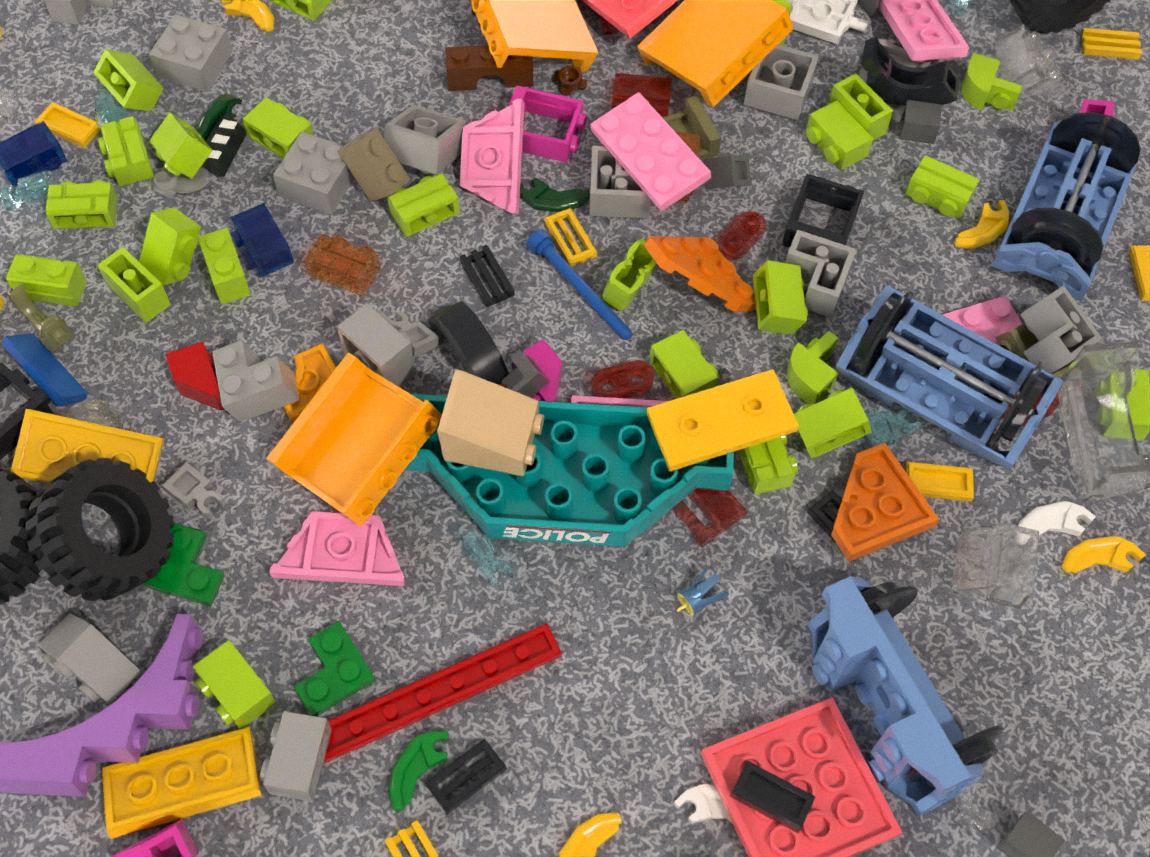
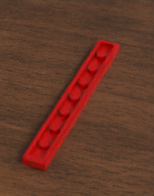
(440, 691)

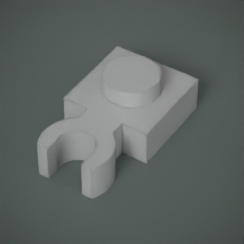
(421, 336)
(192, 488)

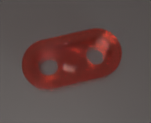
(742, 233)
(621, 380)

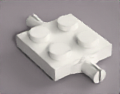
(825, 18)

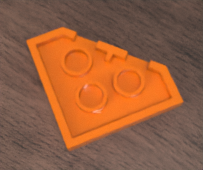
(704, 266)
(879, 505)

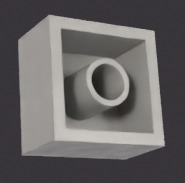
(191, 53)
(782, 82)
(425, 139)
(313, 174)
(378, 345)

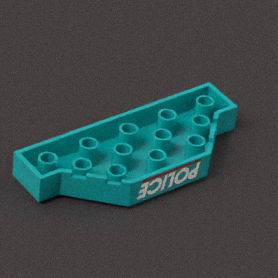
(591, 479)

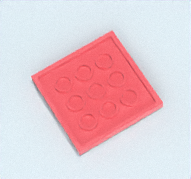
(819, 757)

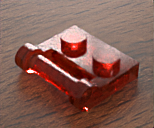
(718, 506)

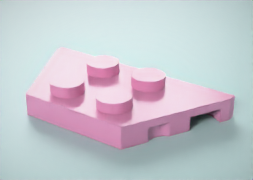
(494, 157)
(340, 551)

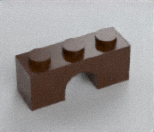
(470, 63)

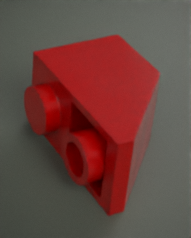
(195, 374)

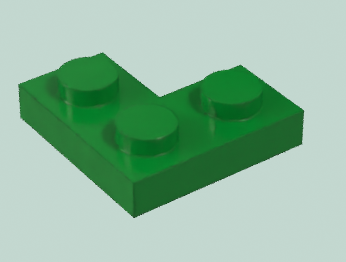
(181, 574)
(343, 671)

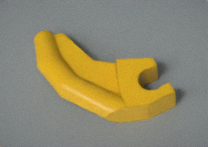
(253, 9)
(990, 227)
(1103, 551)
(591, 835)

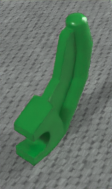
(412, 763)

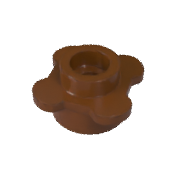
(570, 73)

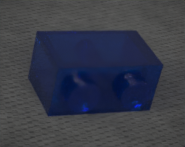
(30, 153)
(261, 239)

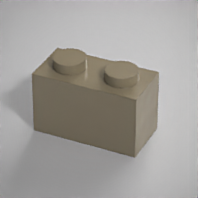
(373, 164)

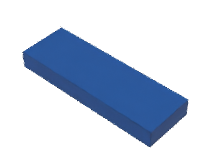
(45, 369)

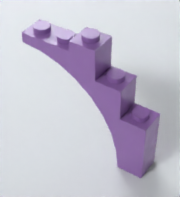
(158, 700)

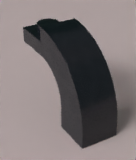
(901, 83)
(469, 341)

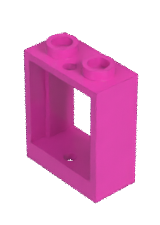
(554, 107)

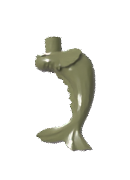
(51, 329)

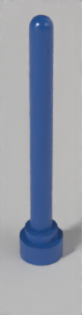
(542, 243)

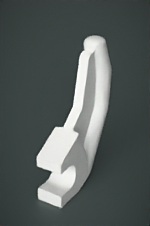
(1057, 517)
(706, 801)

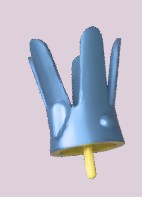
(691, 597)

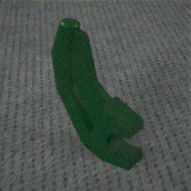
(221, 105)
(548, 199)

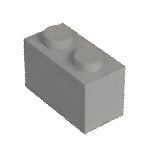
(296, 756)

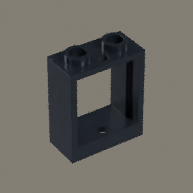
(821, 191)
(38, 401)

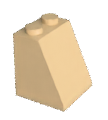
(488, 425)

